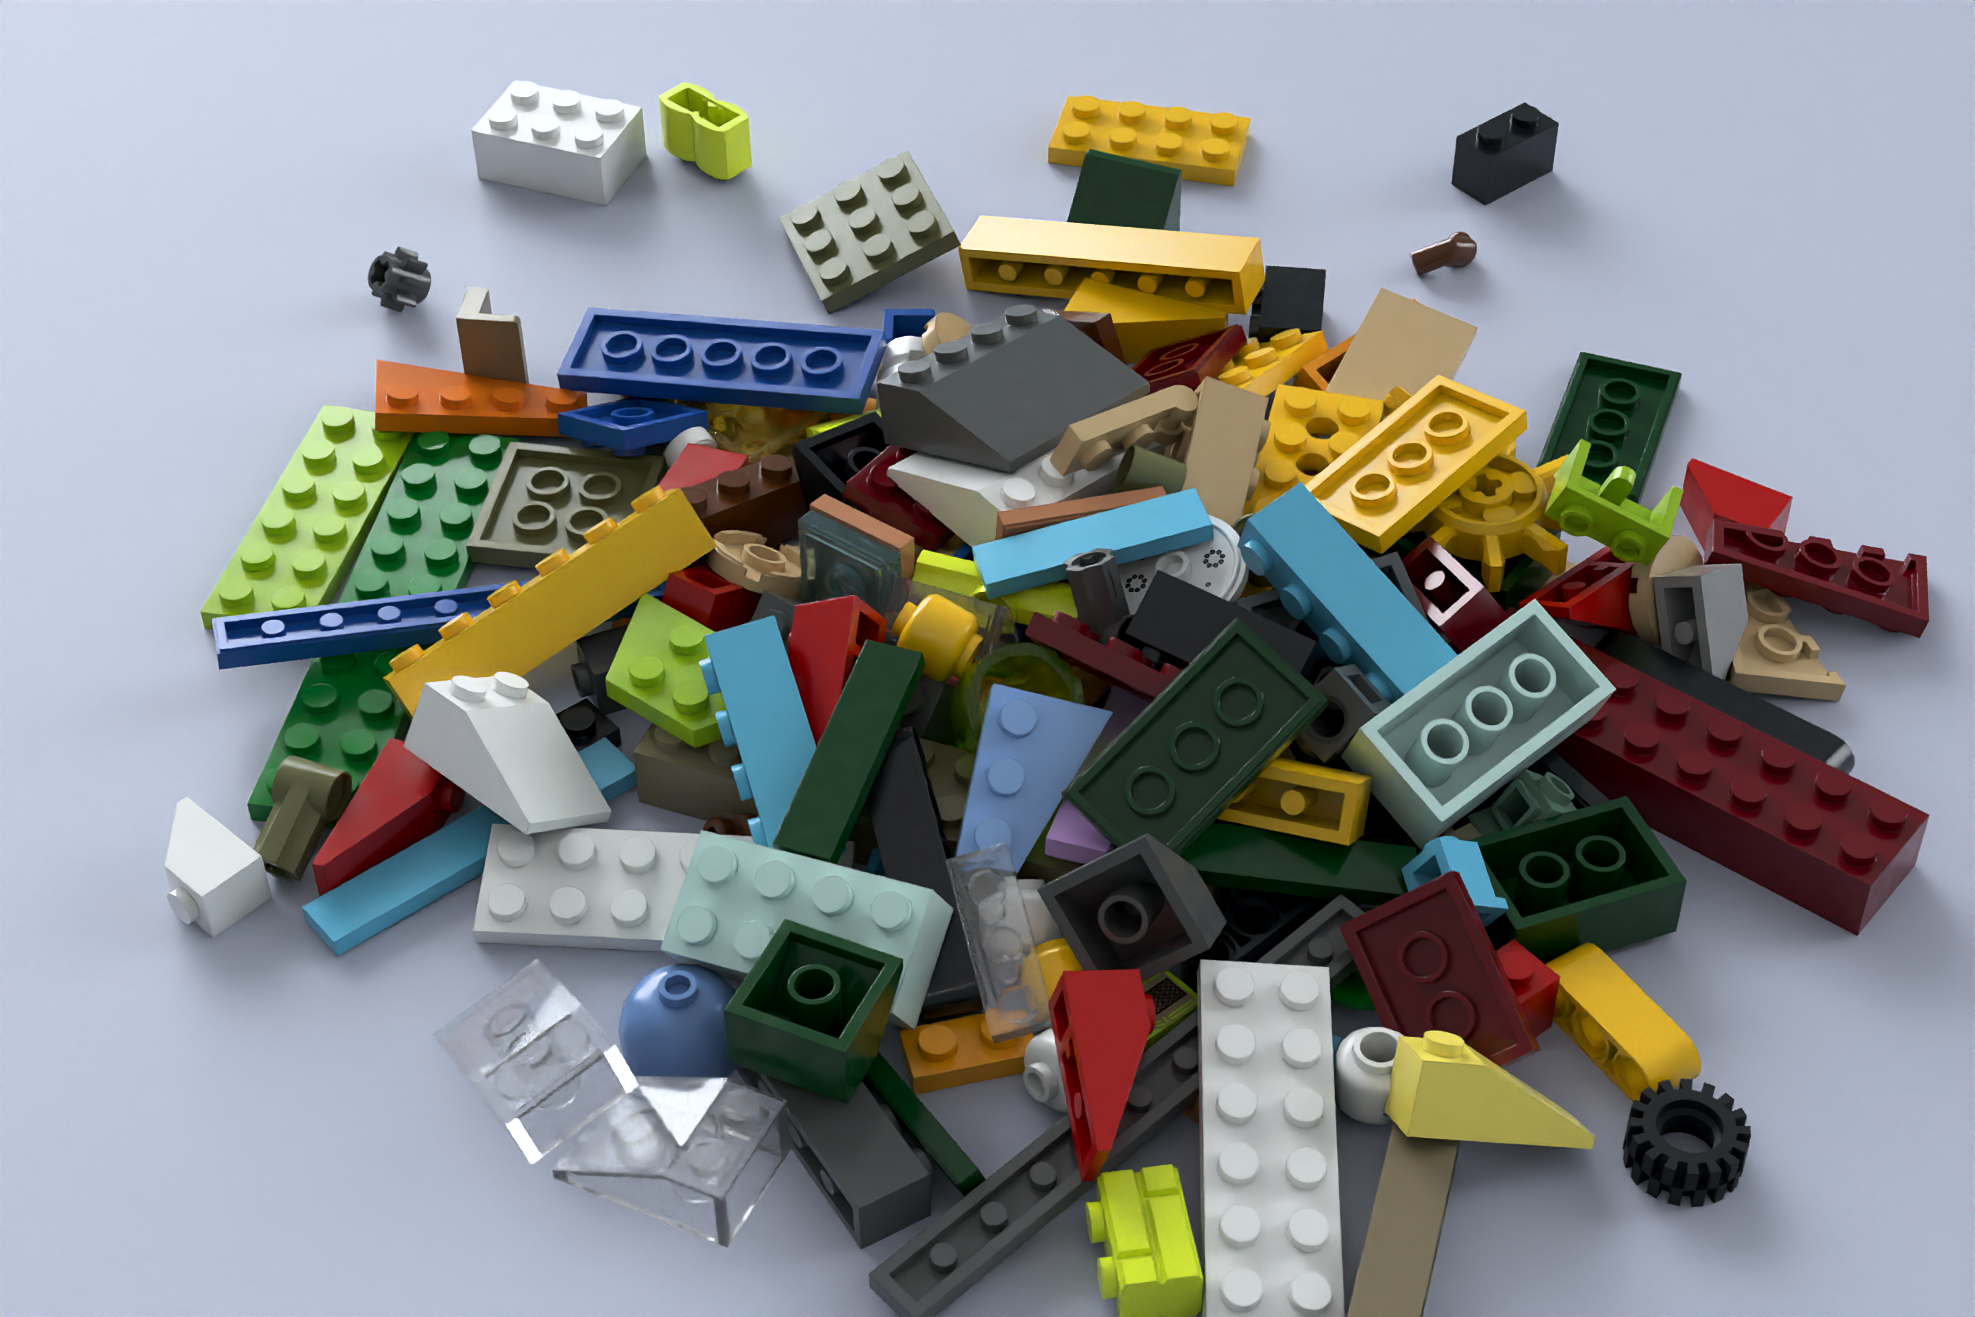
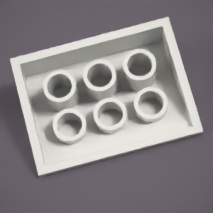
(971, 495)

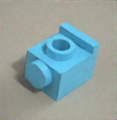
(1450, 854)

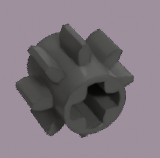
(399, 279)

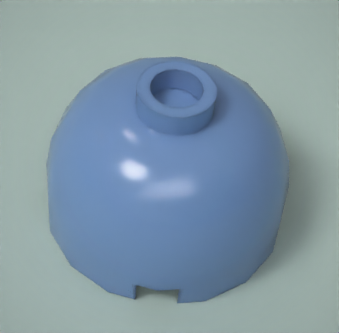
(677, 1023)

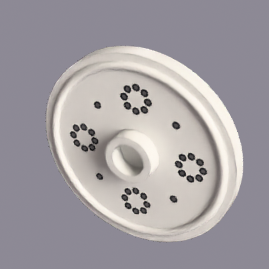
(1207, 565)

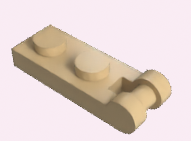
(1112, 432)

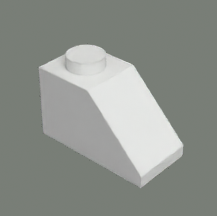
(211, 871)

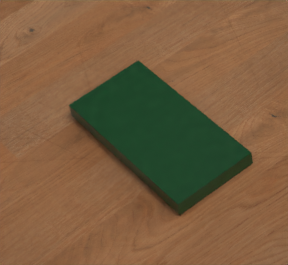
(1617, 410)
(1197, 743)

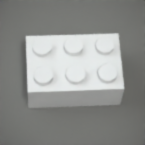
(559, 142)

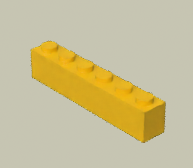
(1057, 256)
(563, 601)

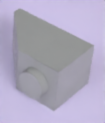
(1702, 614)

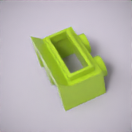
(1606, 513)

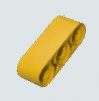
(1619, 1024)

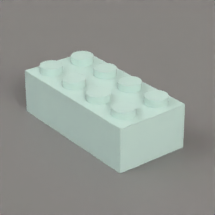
(1477, 722)
(744, 891)

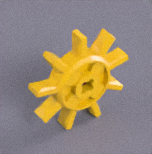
(1500, 517)

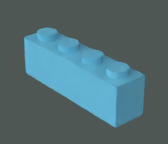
(1341, 594)
(761, 718)

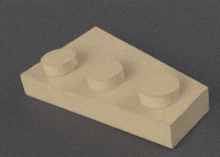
(1775, 655)

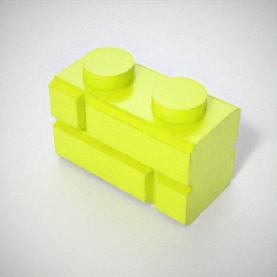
(1146, 1243)

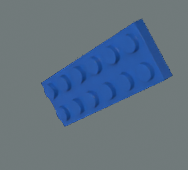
(723, 360)

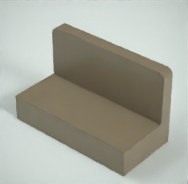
(488, 341)

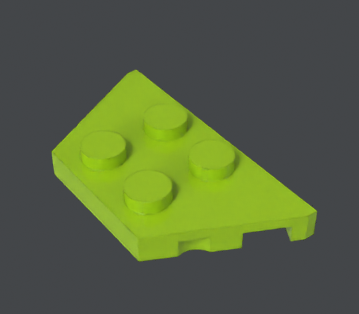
(661, 673)

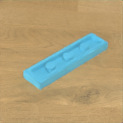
(1129, 531)

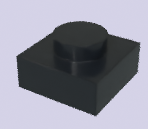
(587, 725)

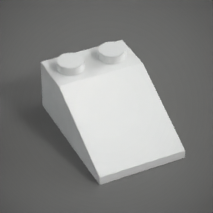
(505, 752)

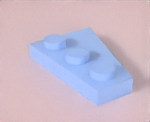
(1022, 765)

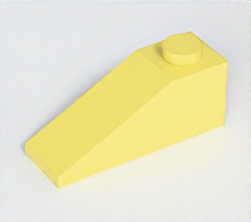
(1458, 1094)

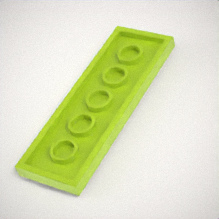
(312, 518)

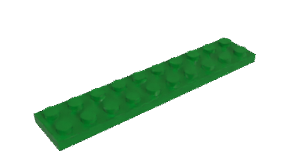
(413, 548)

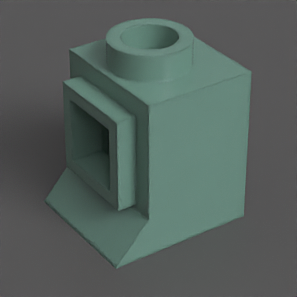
(1525, 801)

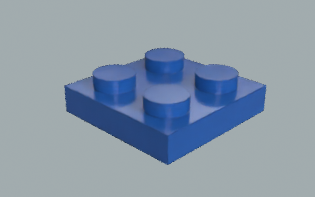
(630, 424)

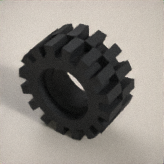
(1682, 1171)

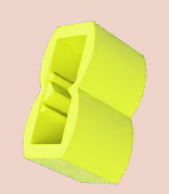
(705, 131)

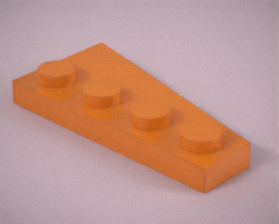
(461, 403)

